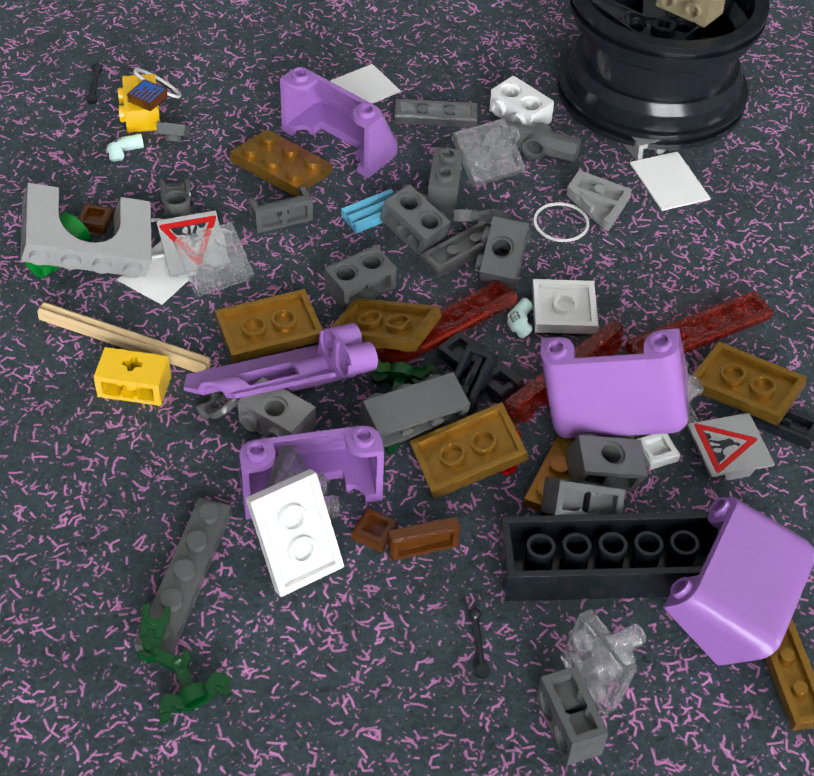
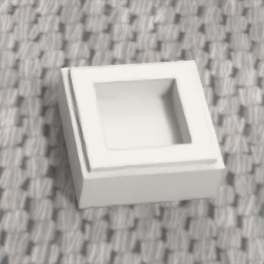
(658, 450)

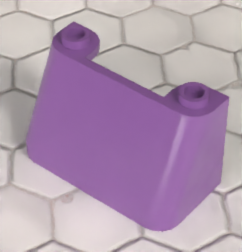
(317, 104)
(619, 391)
(337, 453)
(745, 587)

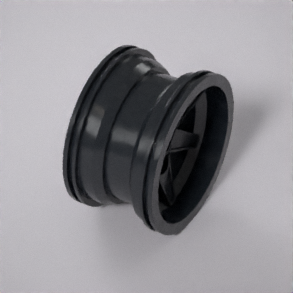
(657, 72)

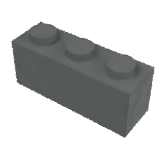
(415, 408)

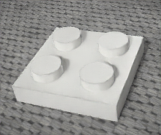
(564, 306)

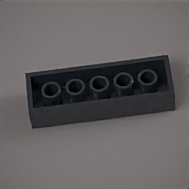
(601, 554)

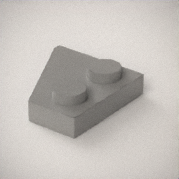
(598, 197)

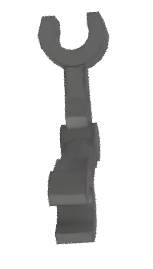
(468, 215)

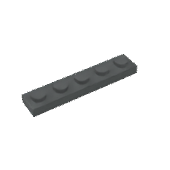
(189, 568)

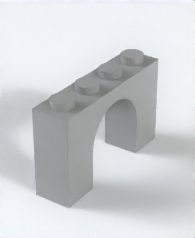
(49, 243)

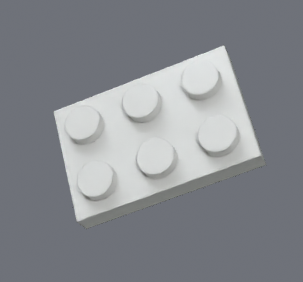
(295, 532)

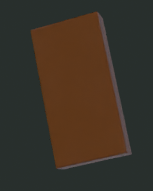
(423, 538)

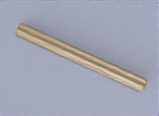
(122, 337)

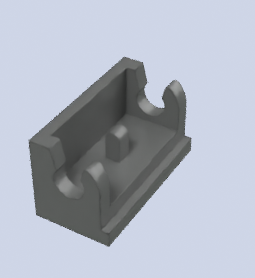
(281, 212)

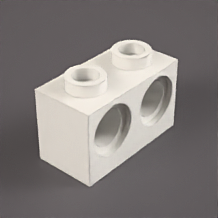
(520, 103)

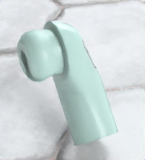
(122, 144)
(518, 319)

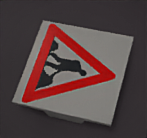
(179, 227)
(730, 446)

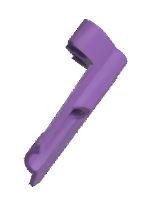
(334, 359)

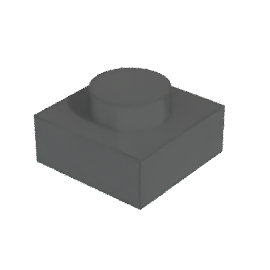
(173, 132)

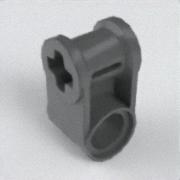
(176, 199)

